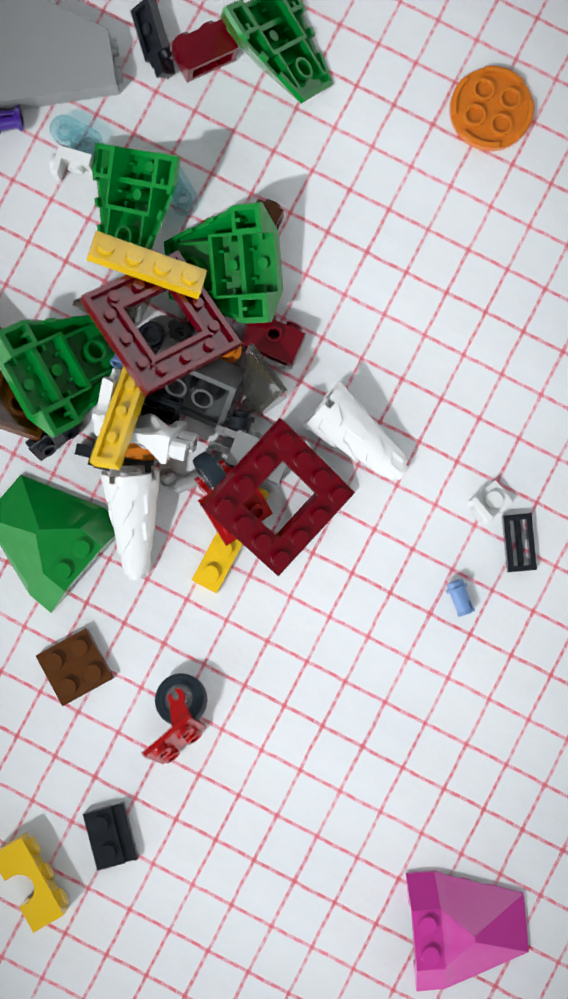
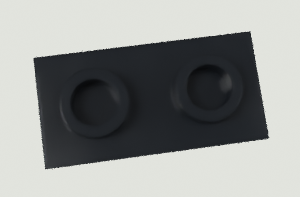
(47, 445)

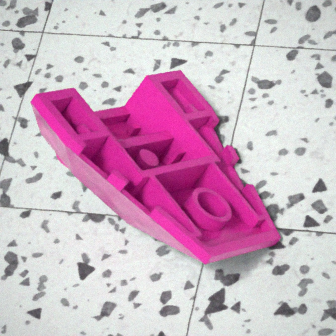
(462, 928)

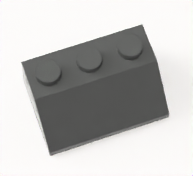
(206, 391)

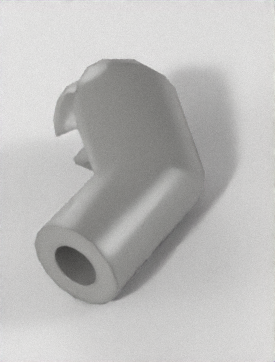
(176, 482)

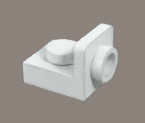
(75, 160)
(489, 503)

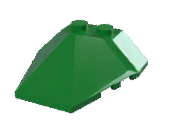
(280, 44)
(133, 191)
(240, 260)
(55, 369)
(50, 537)

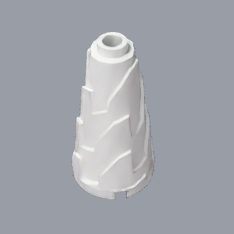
(346, 425)
(133, 513)

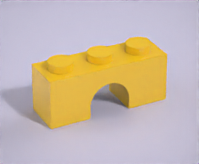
(48, 901)

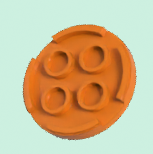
(491, 108)

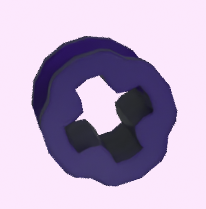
(12, 119)

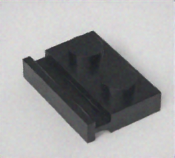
(110, 836)

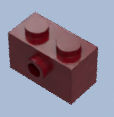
(204, 50)
(275, 340)

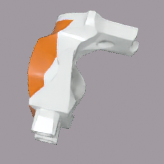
(151, 436)

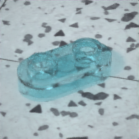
(79, 134)
(184, 188)

